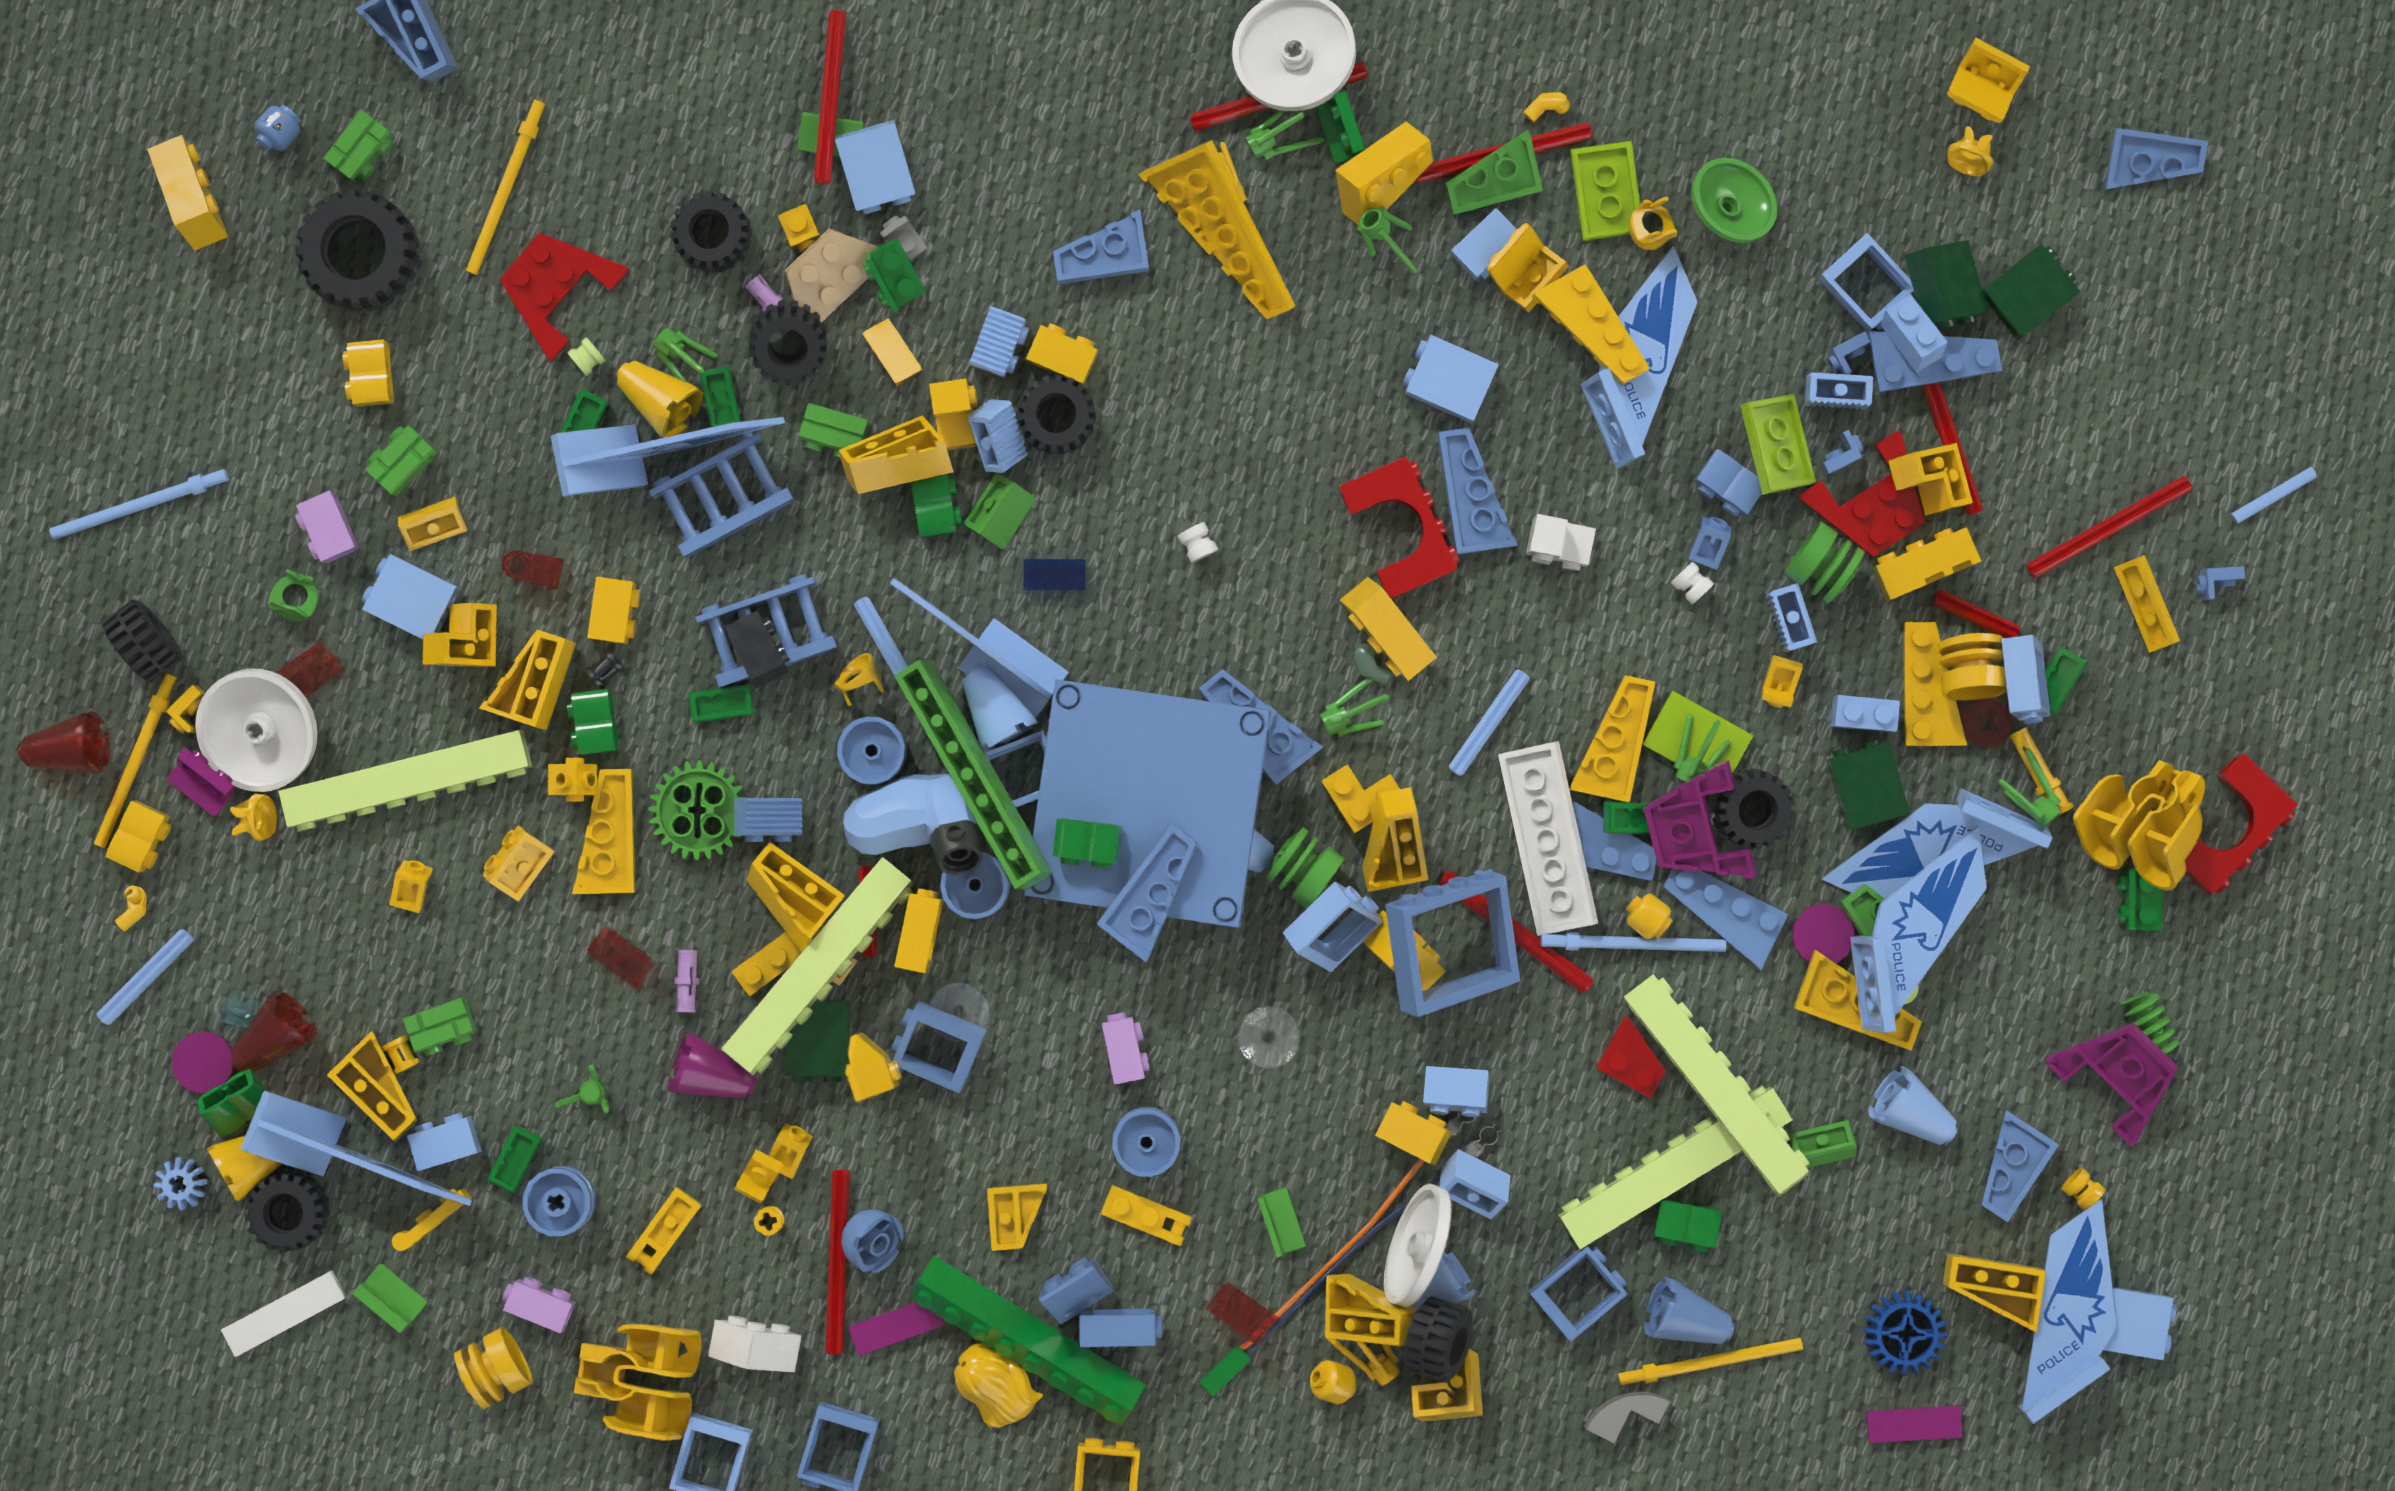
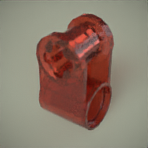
(538, 569)

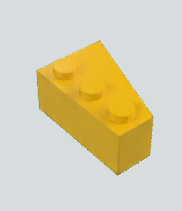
(1925, 562)

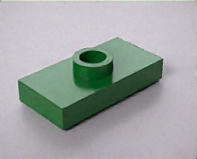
(720, 396)
(585, 412)
(2062, 677)
(721, 703)
(1625, 818)
(514, 1158)

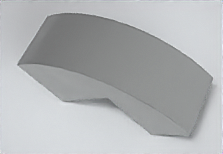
(1611, 1415)

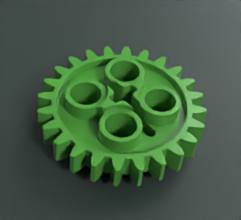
(670, 810)

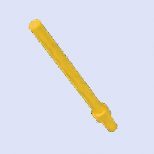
(527, 131)
(158, 703)
(1651, 1373)

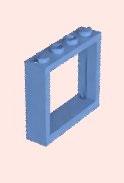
(1404, 952)

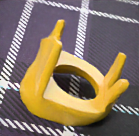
(1970, 155)
(1653, 240)
(869, 672)
(257, 817)

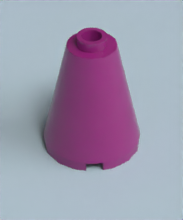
(708, 1071)

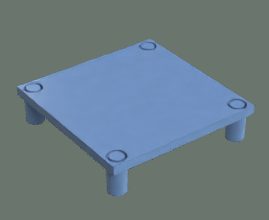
(1150, 766)

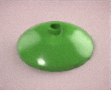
(1734, 200)

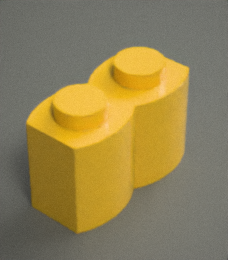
(369, 373)
(138, 837)

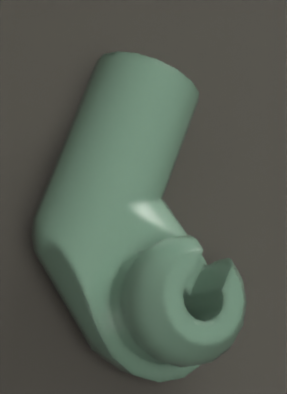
(1367, 665)

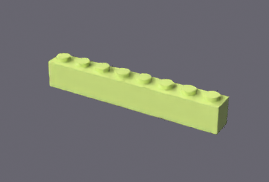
(405, 779)
(818, 966)
(1716, 1085)
(1659, 1175)

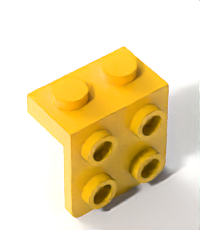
(1987, 80)
(1525, 267)

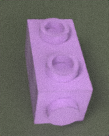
(1123, 1049)
(539, 1305)

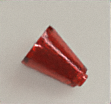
(68, 745)
(273, 1033)

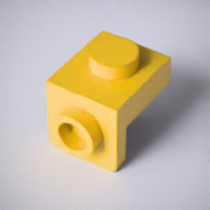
(1781, 681)

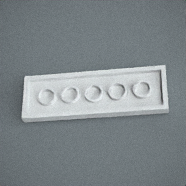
(1548, 838)

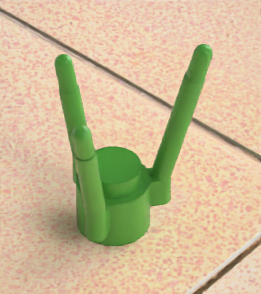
(1262, 140)
(1376, 225)
(671, 345)
(1337, 719)
(1694, 766)
(2042, 809)
(591, 1092)

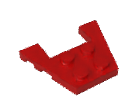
(545, 277)
(1877, 514)

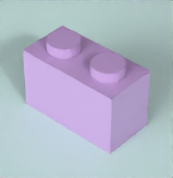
(327, 527)

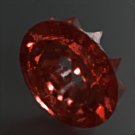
(2001, 721)

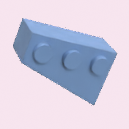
(413, 34)

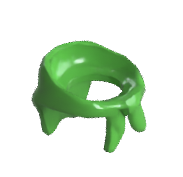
(288, 612)

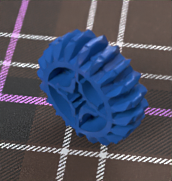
(1905, 1318)

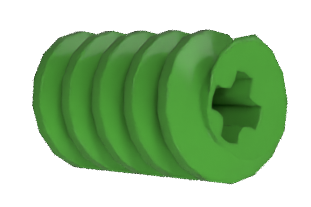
(2148, 1020)

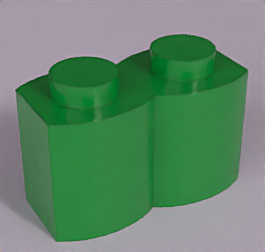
(935, 506)
(594, 722)
(1087, 841)
(233, 1103)
(1688, 1224)

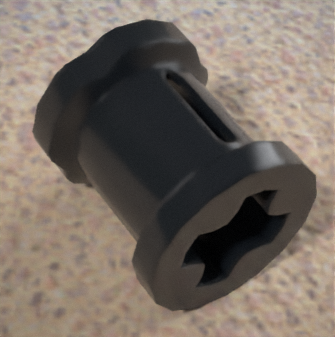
(605, 669)

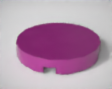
(1823, 930)
(202, 1061)

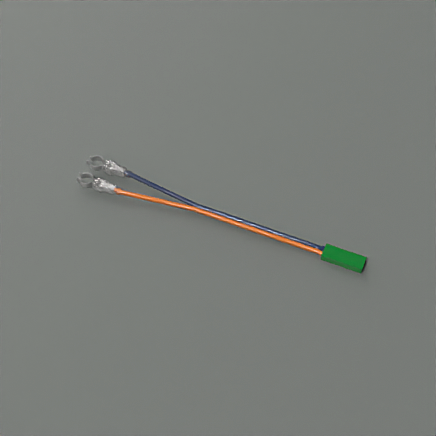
(1238, 1358)

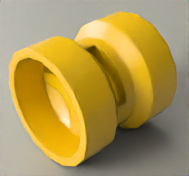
(2083, 1188)

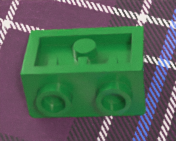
(1340, 128)
(894, 274)
(2141, 903)

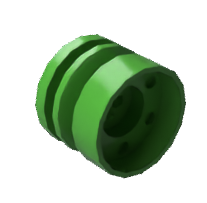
(1824, 563)
(1304, 867)

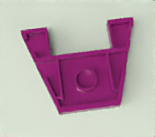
(1684, 831)
(2129, 1065)

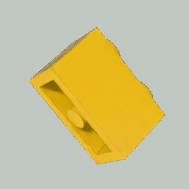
(1062, 354)
(613, 610)
(1414, 1133)

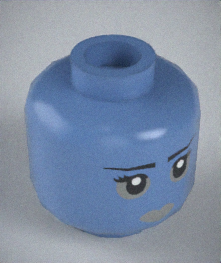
(277, 128)

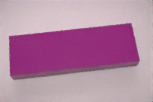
(893, 1327)
(1914, 1424)

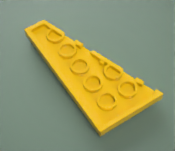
(1217, 218)

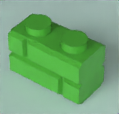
(359, 147)
(831, 429)
(400, 459)
(440, 1025)

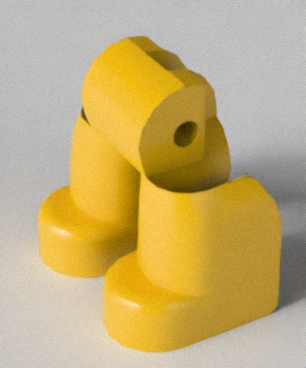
(2122, 824)
(642, 1409)

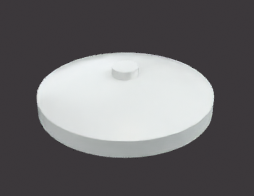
(1294, 53)
(256, 729)
(1417, 1245)

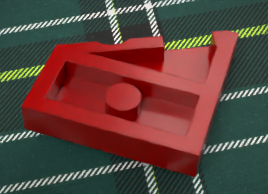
(1631, 1060)

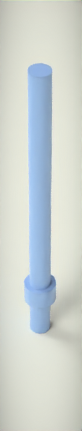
(195, 484)
(1574, 941)

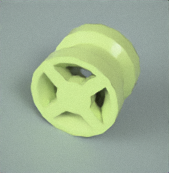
(586, 356)

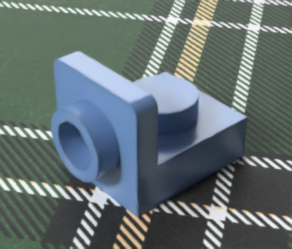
(1851, 348)
(1837, 459)
(1710, 542)
(2223, 576)

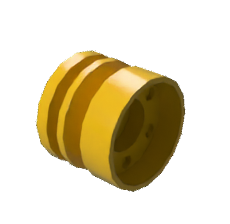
(1972, 666)
(488, 1370)

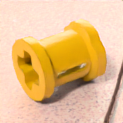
(402, 1044)
(764, 1228)

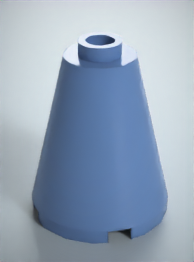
(1685, 1316)

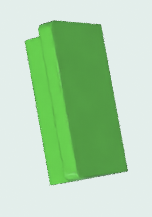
(1000, 511)
(1281, 1221)
(390, 1298)

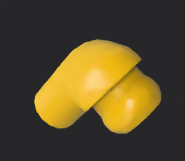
(1547, 101)
(136, 907)

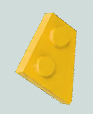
(1013, 1213)

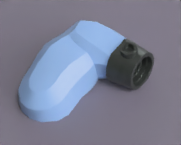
(916, 813)

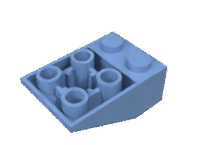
(1076, 1291)

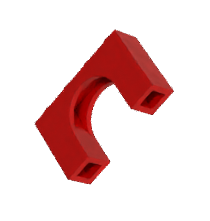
(1399, 484)
(2266, 810)

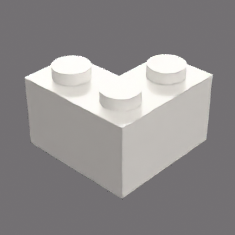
(1560, 541)
(754, 1345)

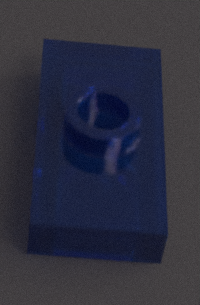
(1054, 575)

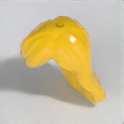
(995, 1385)

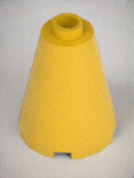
(659, 397)
(239, 1168)

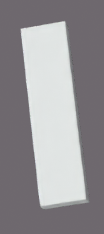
(283, 1313)

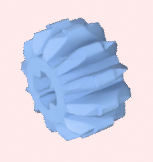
(191, 1180)

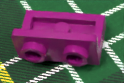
(200, 782)

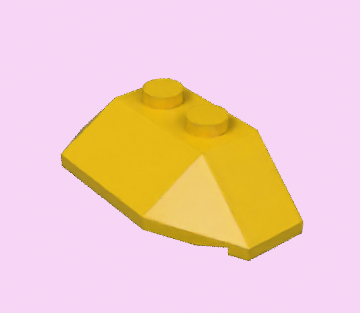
(870, 1068)

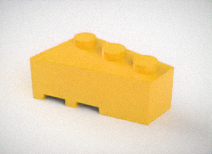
(1383, 171)
(187, 192)
(896, 457)
(1387, 629)
(533, 682)
(1395, 843)
(793, 894)
(374, 1087)
(1999, 1285)
(1363, 1313)

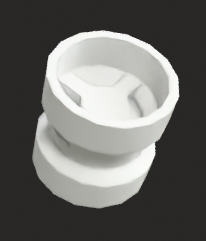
(1197, 542)
(1692, 583)

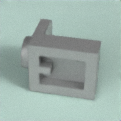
(907, 235)

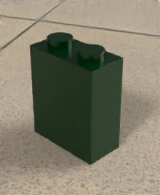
(1947, 284)
(2030, 291)
(1867, 785)
(820, 1043)

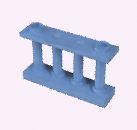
(747, 511)
(818, 645)

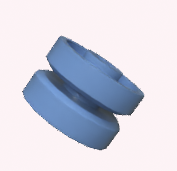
(889, 757)
(979, 903)
(1144, 1160)
(541, 1204)

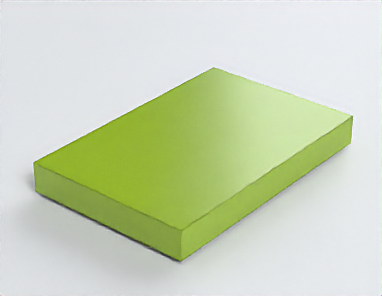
(1605, 189)
(1778, 444)
(1668, 730)

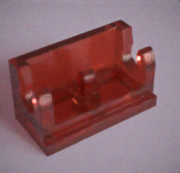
(312, 668)
(621, 957)
(1242, 1313)

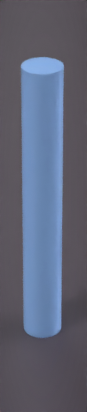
(2274, 495)

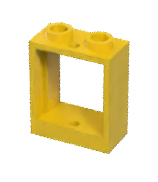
(919, 931)
(1096, 1446)

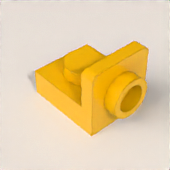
(799, 228)
(184, 705)
(410, 885)
(790, 1148)
(758, 1176)

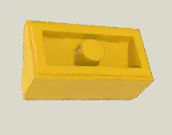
(892, 351)
(432, 524)

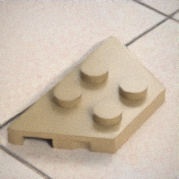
(828, 272)

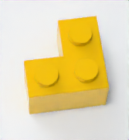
(951, 405)
(1938, 477)
(469, 640)
(1354, 802)
(1428, 959)
(1453, 1399)

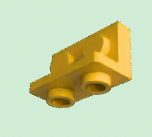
(517, 862)

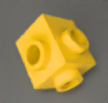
(579, 779)

